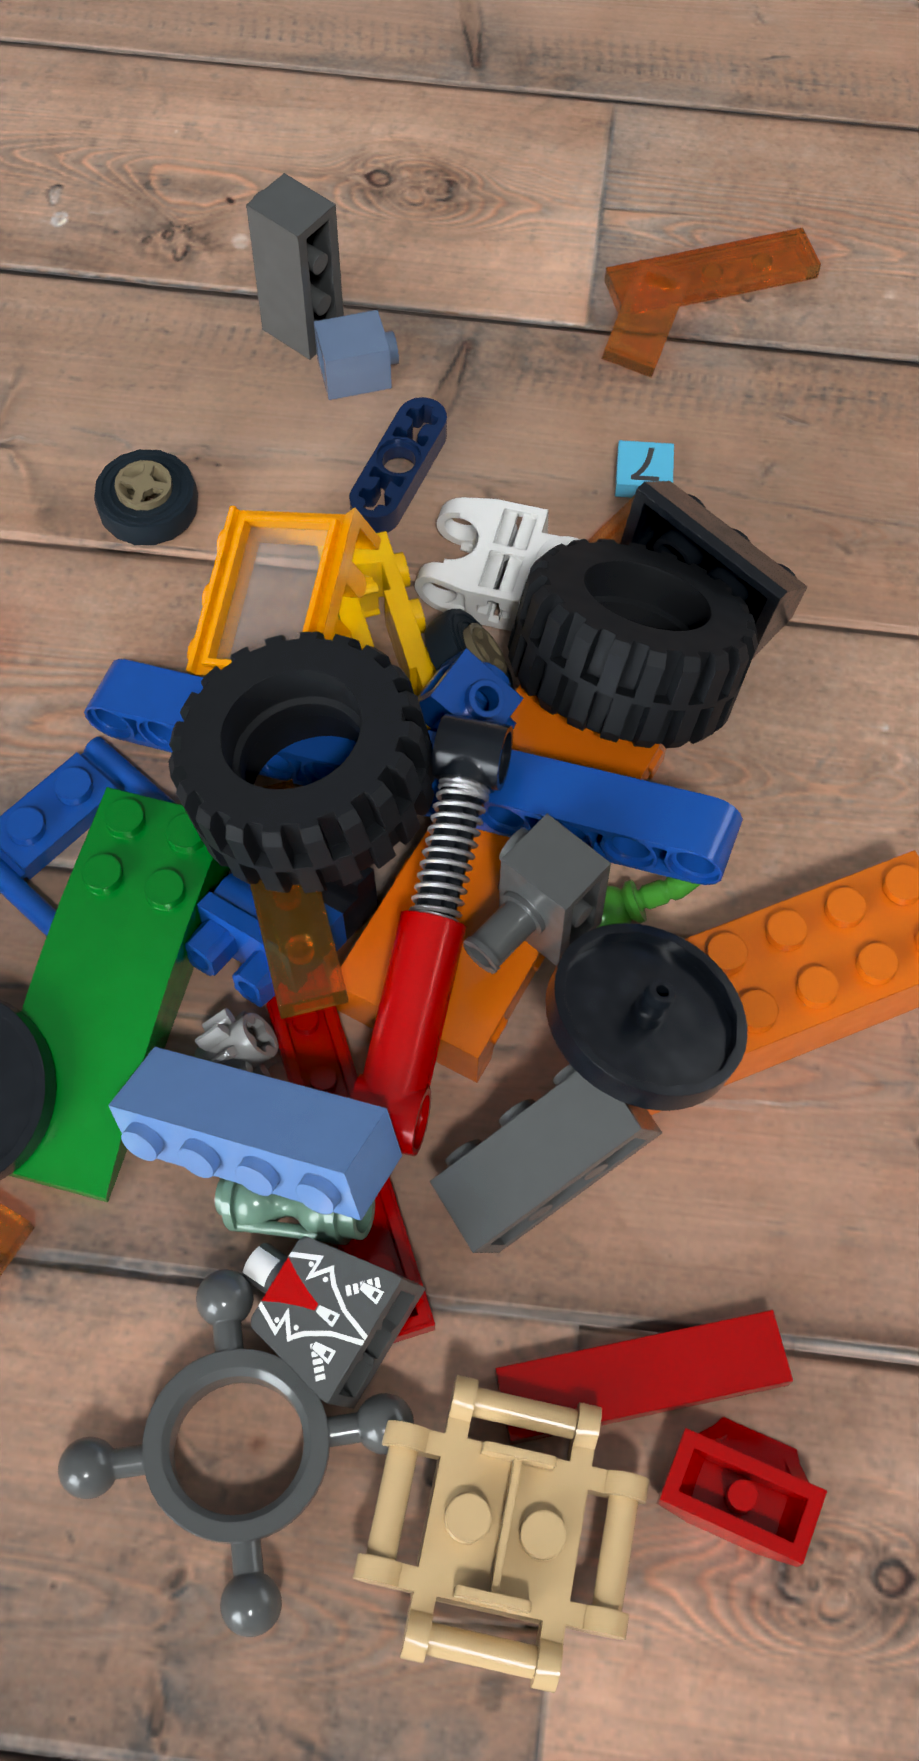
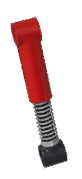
(469, 763)

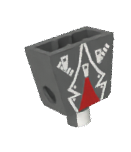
(329, 1314)

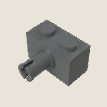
(547, 895)

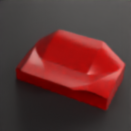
(744, 1491)

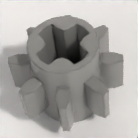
(238, 1042)

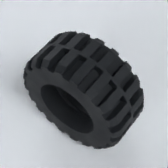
(631, 643)
(276, 700)

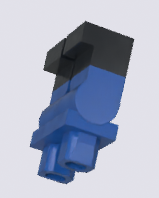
(233, 930)

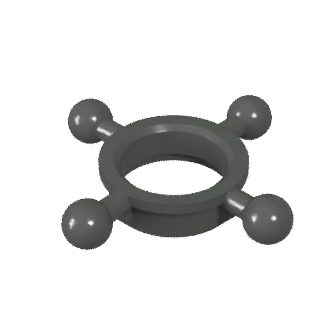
(91, 1465)

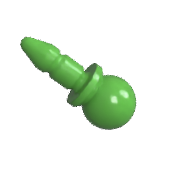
(630, 903)

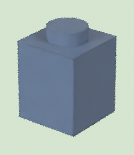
(355, 354)

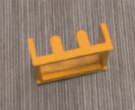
(278, 579)

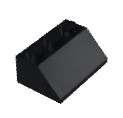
(681, 525)

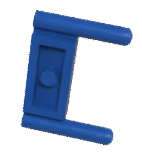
(56, 816)

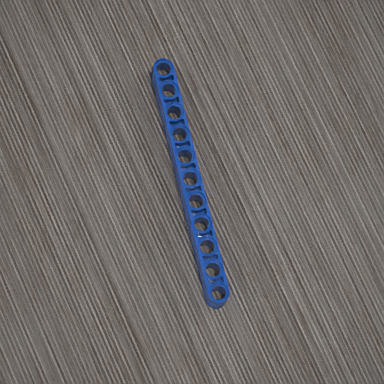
(614, 814)

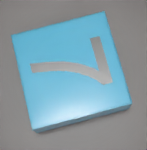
(642, 463)

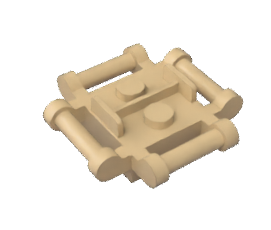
(502, 1533)

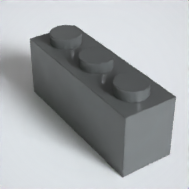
(295, 261)
(539, 1160)

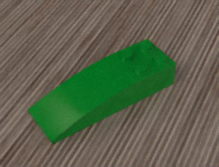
(113, 977)

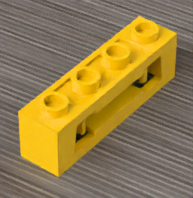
(404, 618)

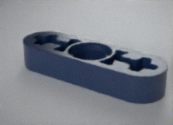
(399, 443)

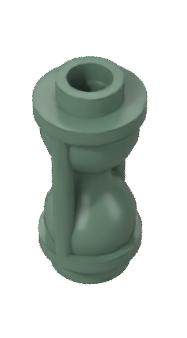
(260, 1214)

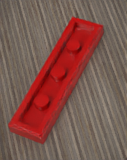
(655, 1371)

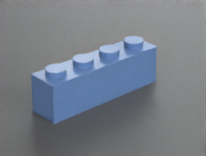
(257, 1132)

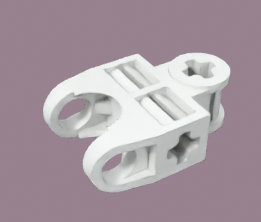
(496, 559)

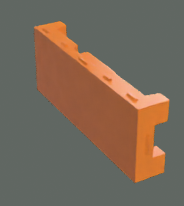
(479, 999)

